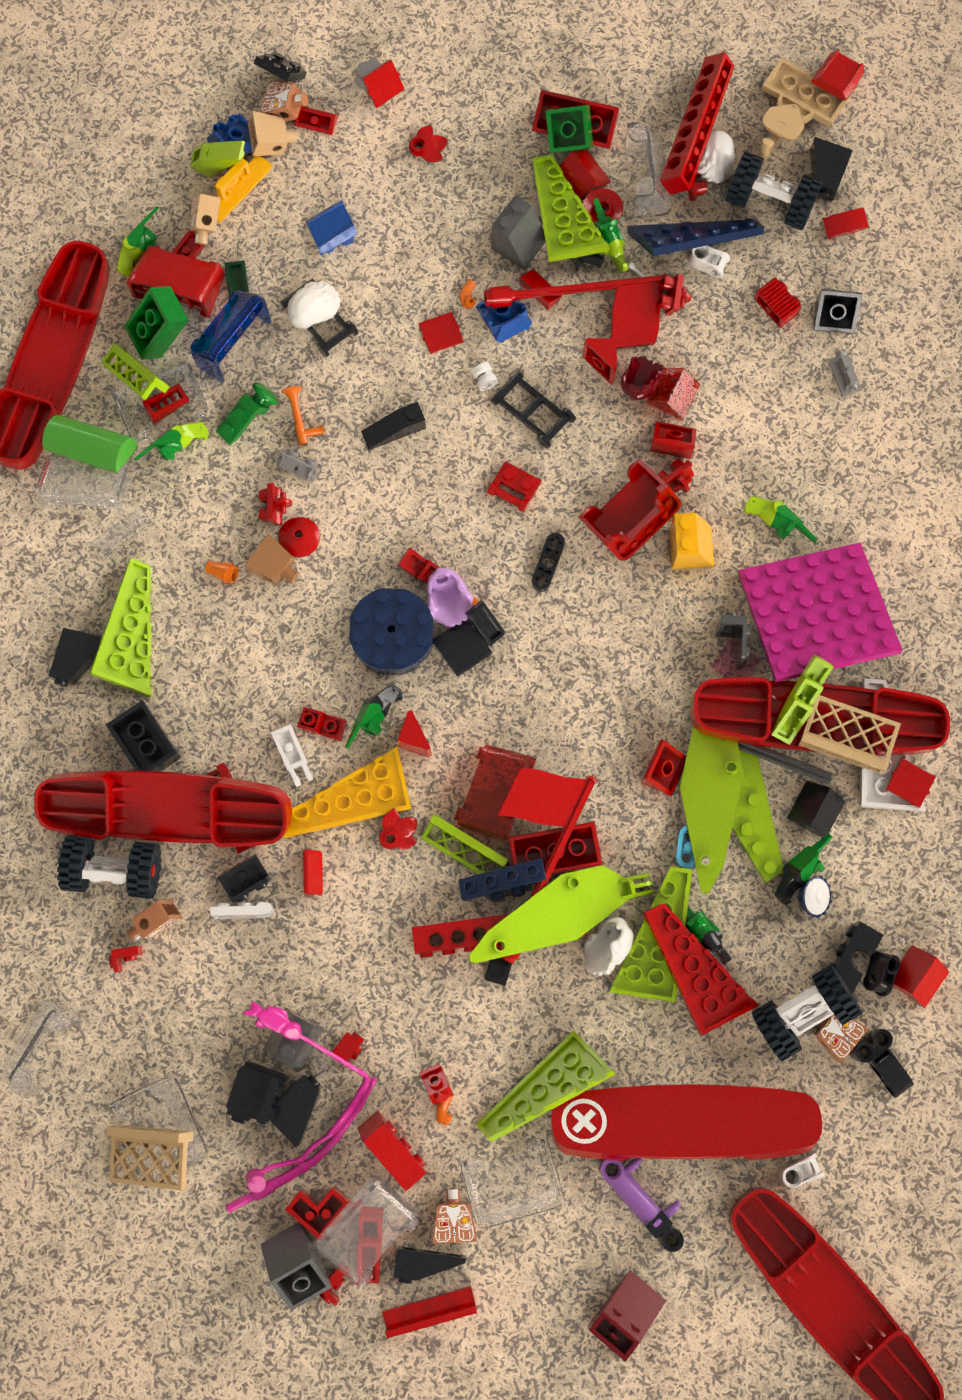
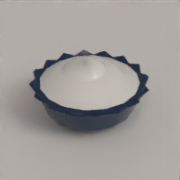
(815, 896)

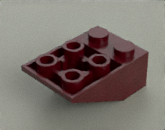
(626, 1315)

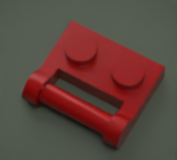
(517, 481)

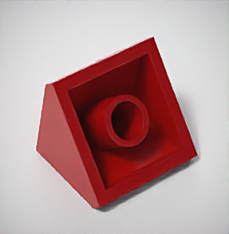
(583, 173)
(602, 356)
(673, 440)
(412, 736)
(664, 768)
(920, 975)

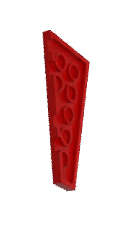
(700, 978)

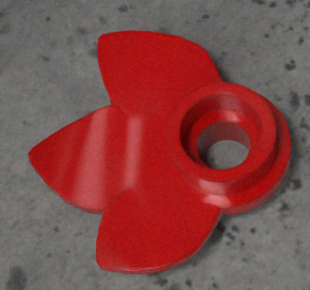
(430, 143)
(401, 830)

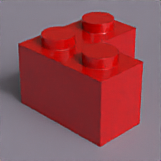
(317, 1215)

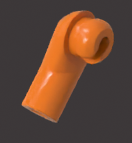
(465, 294)
(441, 1115)

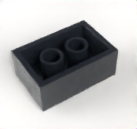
(143, 739)

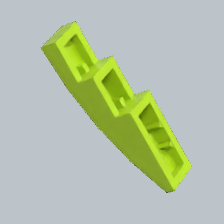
(800, 701)

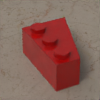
(392, 1150)

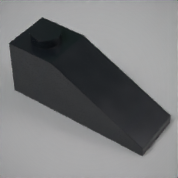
(395, 426)
(421, 1263)

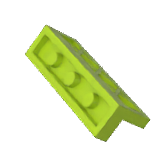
(132, 366)
(463, 838)

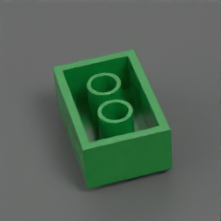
(156, 322)

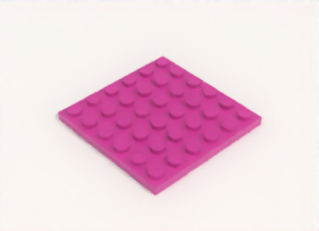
(819, 607)

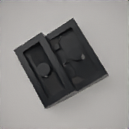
(462, 647)

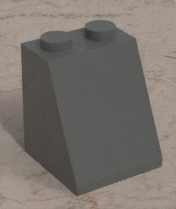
(517, 233)
(290, 1051)
(295, 1266)

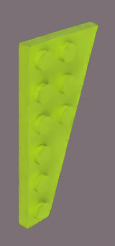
(564, 218)
(126, 641)
(754, 821)

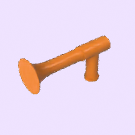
(301, 432)

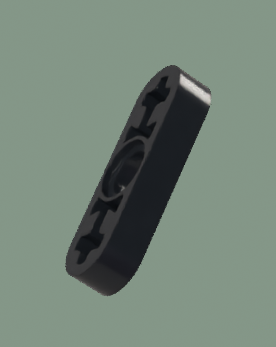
(558, 550)

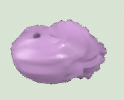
(448, 597)

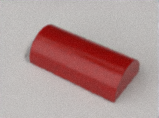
(603, 116)
(579, 852)

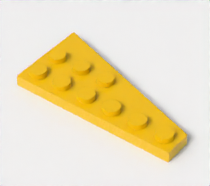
(355, 798)

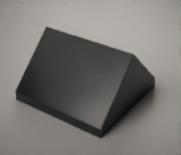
(837, 310)
(816, 808)

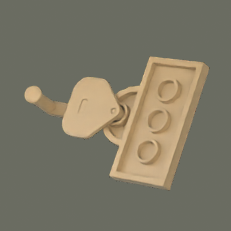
(796, 105)

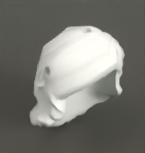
(717, 158)
(313, 304)
(608, 946)

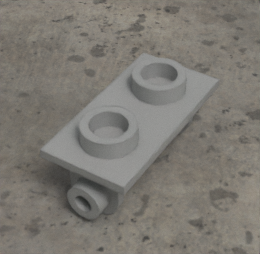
(844, 373)
(306, 467)

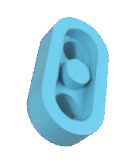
(684, 848)

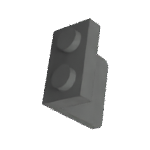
(735, 627)

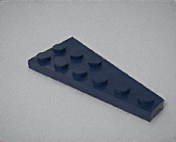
(675, 237)

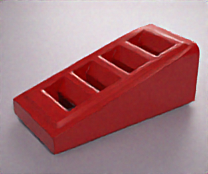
(155, 401)

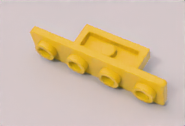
(239, 182)

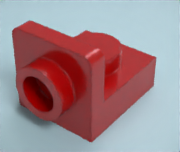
(128, 954)
(336, 1279)

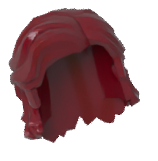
(641, 377)

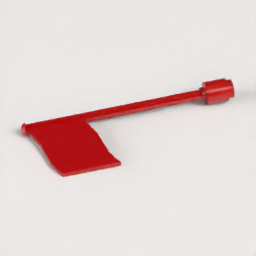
(633, 311)
(546, 801)

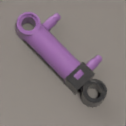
(641, 1204)

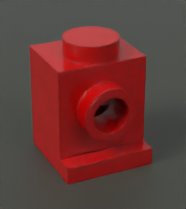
(349, 1046)
(436, 1084)

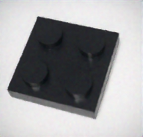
(280, 67)

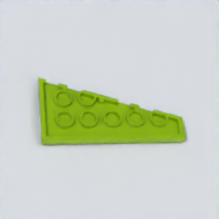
(644, 968)
(556, 1079)

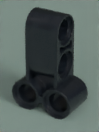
(884, 1062)

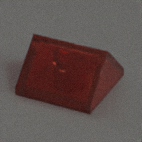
(674, 392)

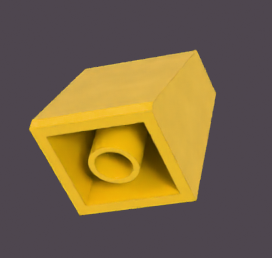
(690, 542)

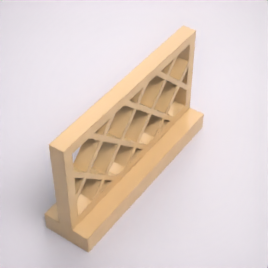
(839, 749)
(154, 1137)

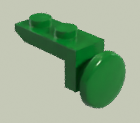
(246, 411)

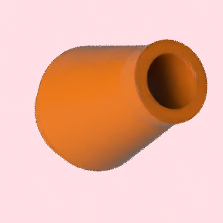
(224, 571)

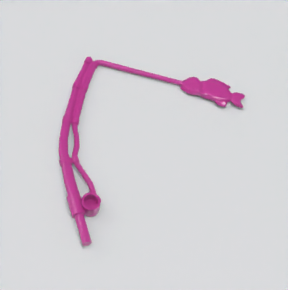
(278, 1021)

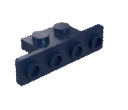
(503, 882)

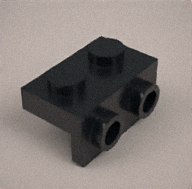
(244, 878)

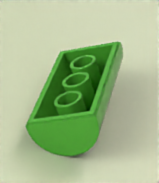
(87, 443)

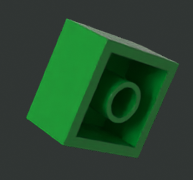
(569, 128)

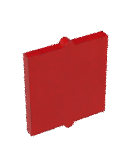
(383, 83)
(441, 332)
(910, 783)

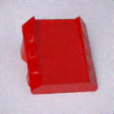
(838, 75)

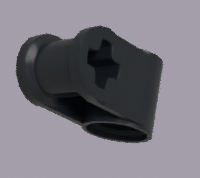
(881, 970)

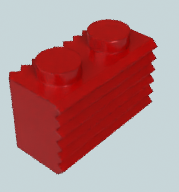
(778, 302)

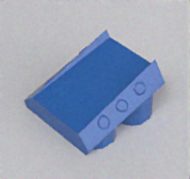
(234, 130)
(332, 228)
(505, 321)

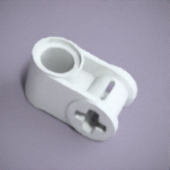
(709, 261)
(805, 1170)

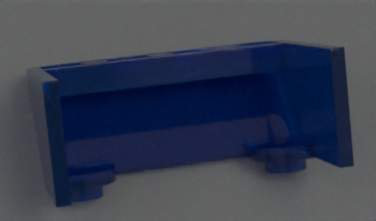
(226, 330)

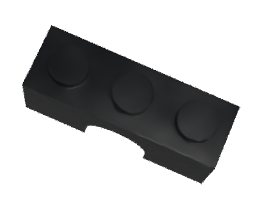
(859, 938)

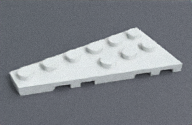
(873, 785)

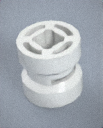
(484, 376)

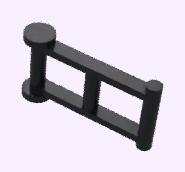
(324, 347)
(543, 438)

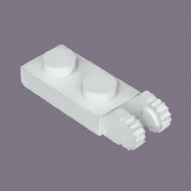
(291, 752)
(242, 911)

